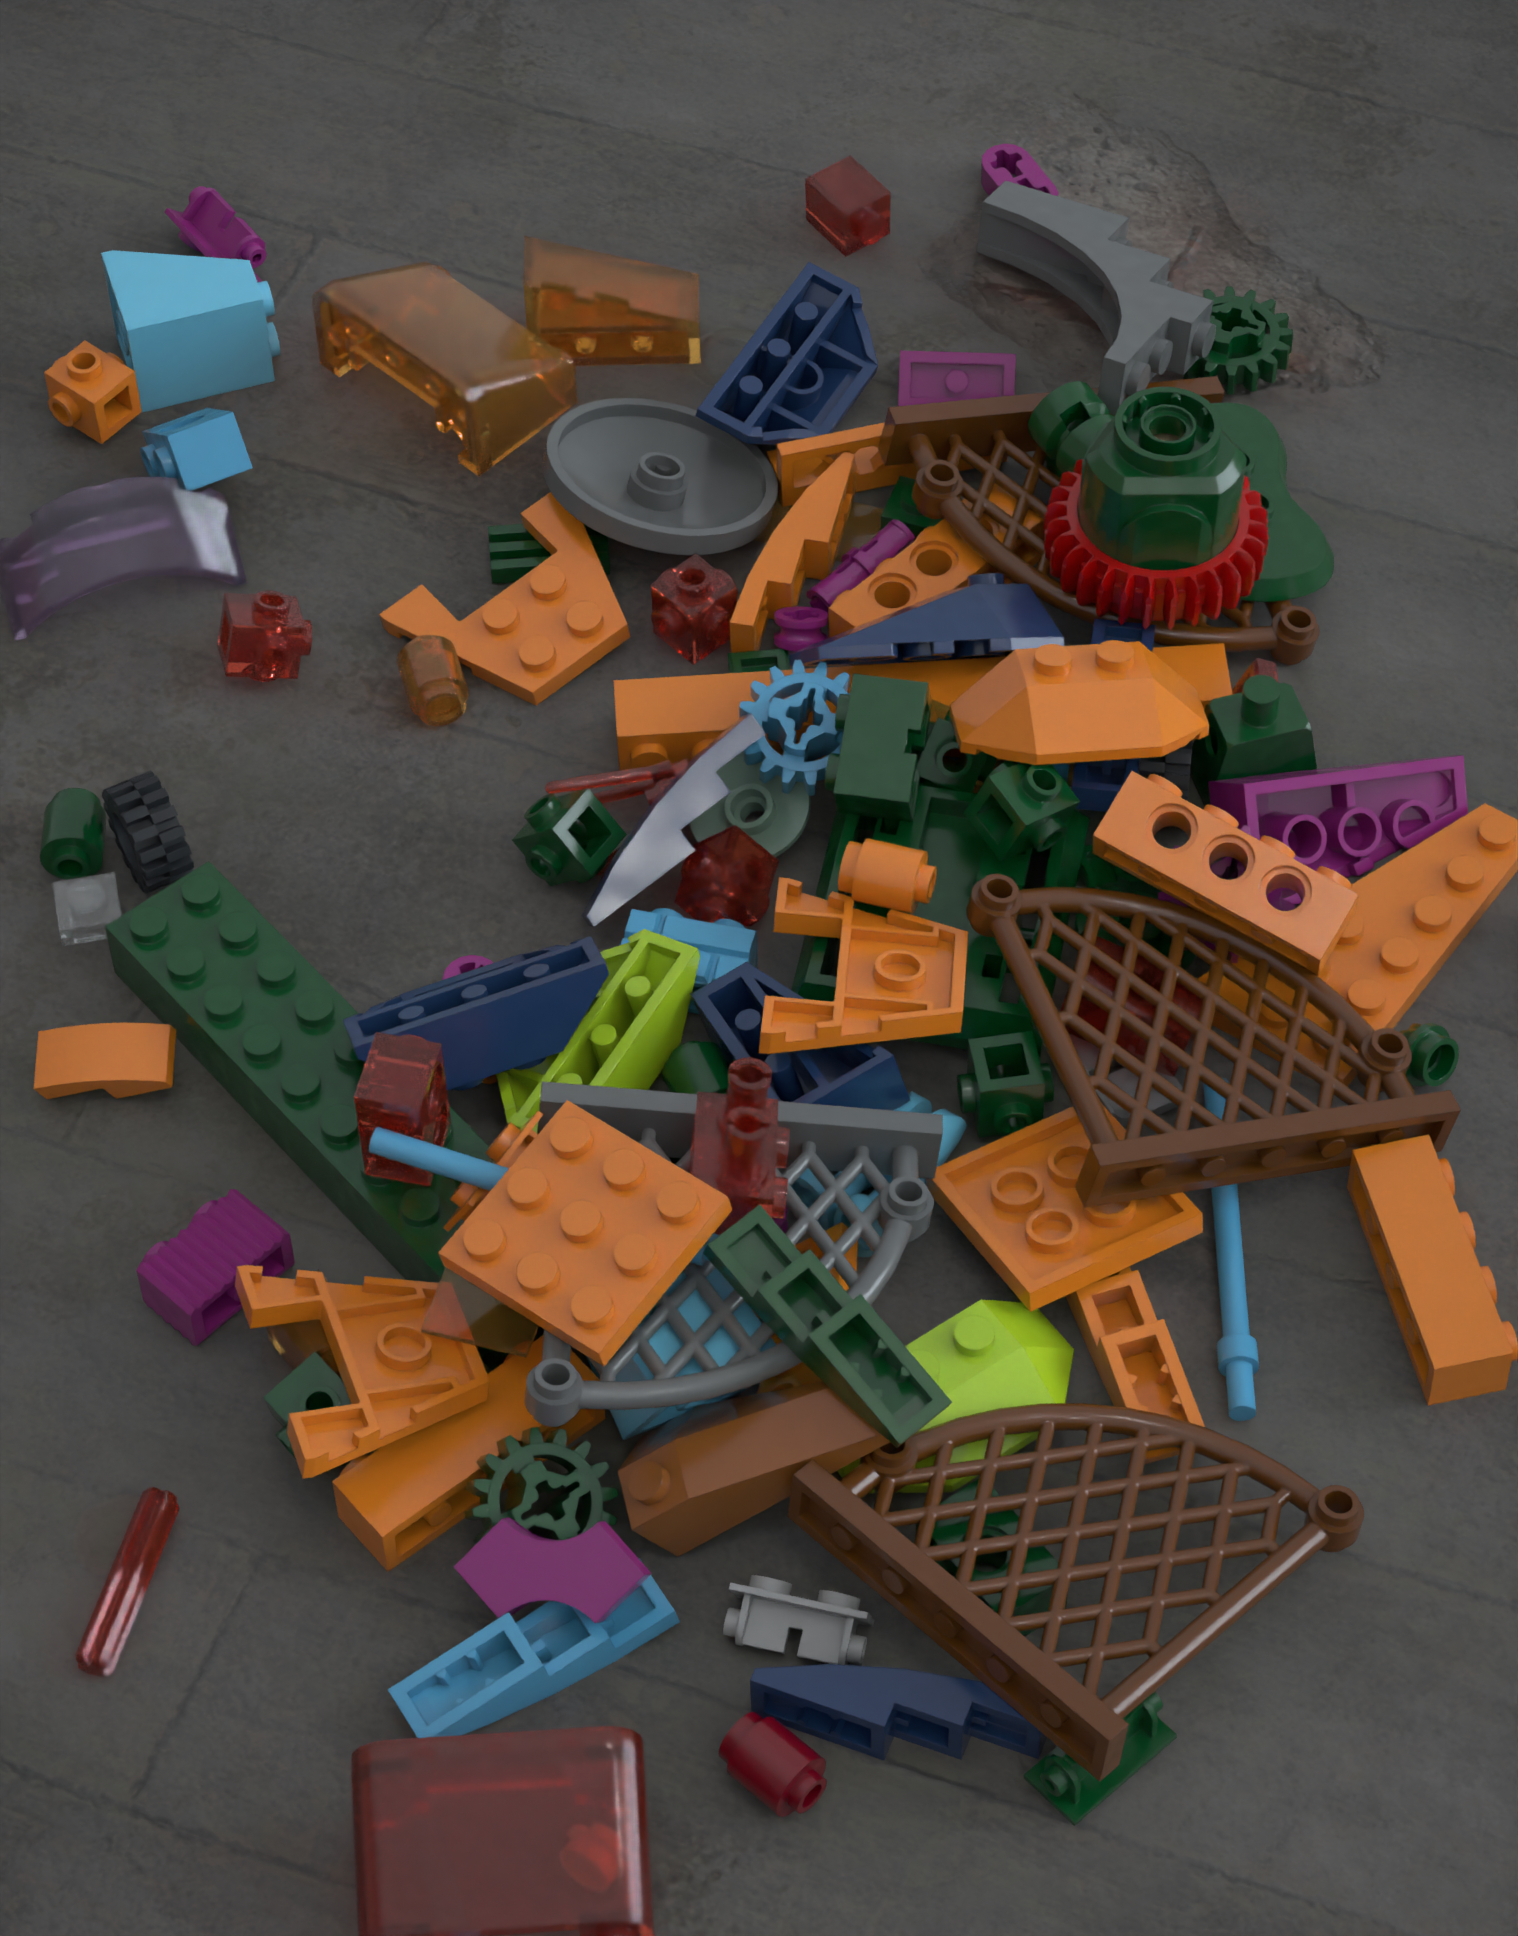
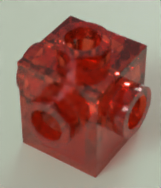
(693, 607)
(263, 636)
(727, 878)

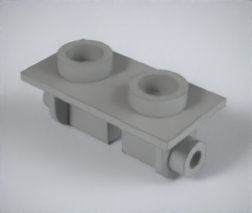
(825, 1624)

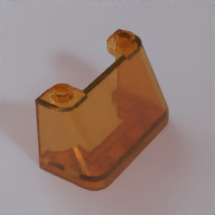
(449, 349)

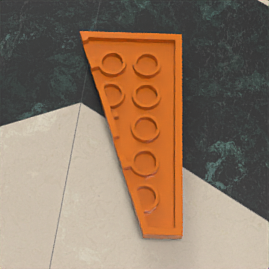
(1402, 930)

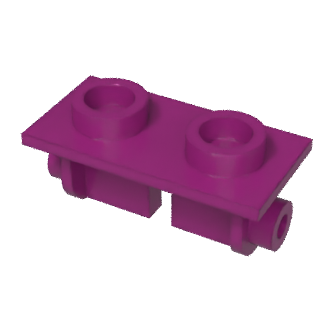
(204, 227)

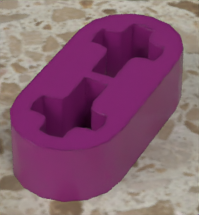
(1009, 159)

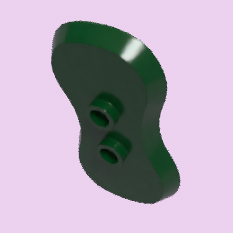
(1297, 550)

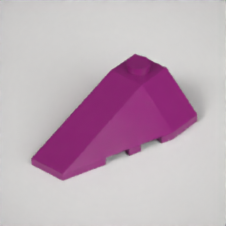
(1348, 813)

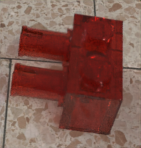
(740, 1144)

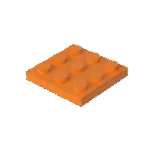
(1030, 1224)
(585, 1232)

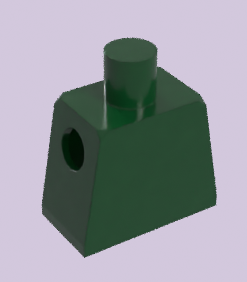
(1252, 735)

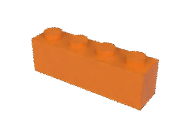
(1431, 1269)
(419, 1482)

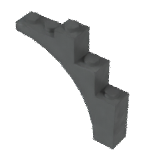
(1117, 285)

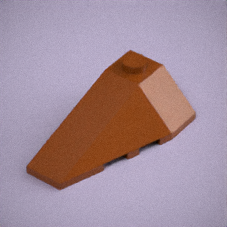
(735, 1461)

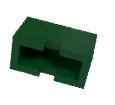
(876, 762)

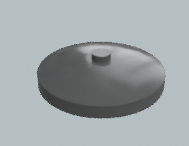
(658, 477)

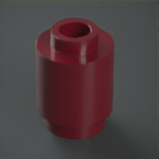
(773, 1764)

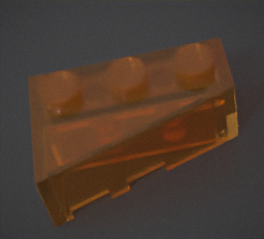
(610, 306)

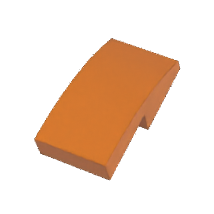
(109, 1056)

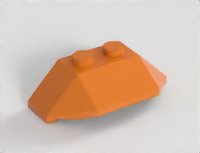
(1079, 706)

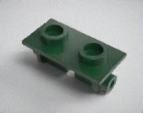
(1075, 1790)

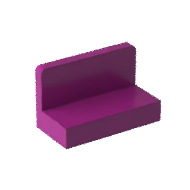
(954, 376)

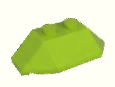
(625, 1030)
(988, 1361)

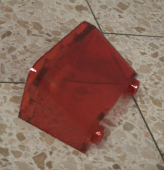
(503, 1834)

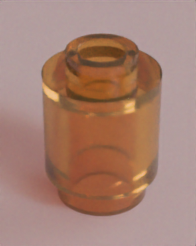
(433, 679)

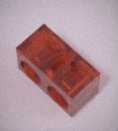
(404, 1093)

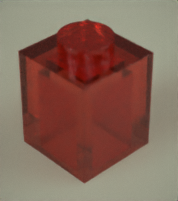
(848, 206)

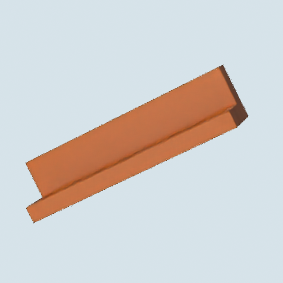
(804, 460)

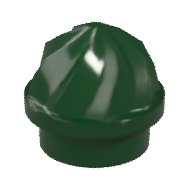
(1432, 1054)

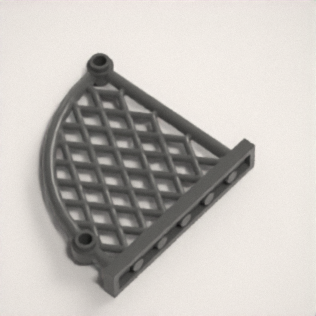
(819, 1139)

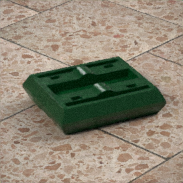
(961, 862)

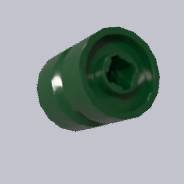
(1067, 423)

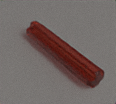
(127, 1582)

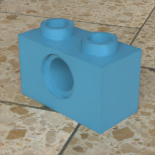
(196, 449)

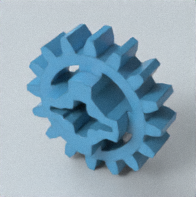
(783, 717)

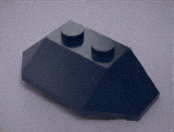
(798, 366)
(493, 1014)

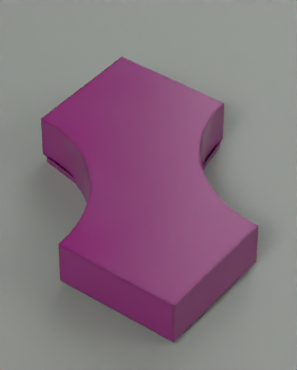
(519, 1568)

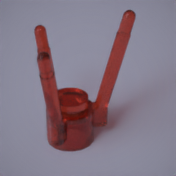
(643, 780)

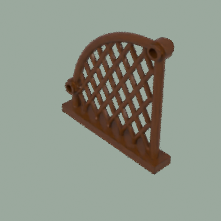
(999, 427)
(1223, 1150)
(991, 1642)

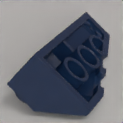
(956, 624)

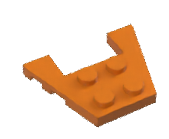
(538, 627)
(892, 976)
(388, 1367)

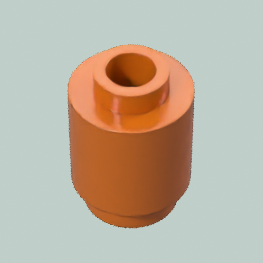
(887, 875)

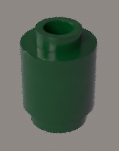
(73, 834)
(696, 1068)

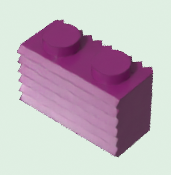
(195, 1273)

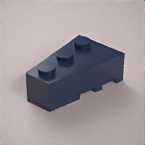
(823, 1076)

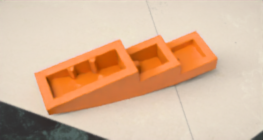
(798, 548)
(1133, 1350)

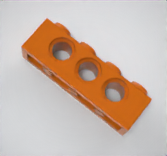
(929, 566)
(1184, 873)

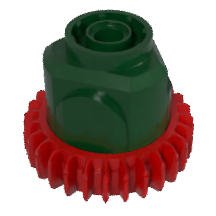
(1158, 515)

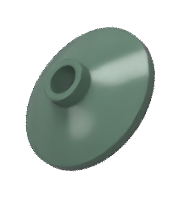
(783, 815)

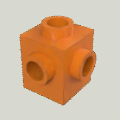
(92, 392)

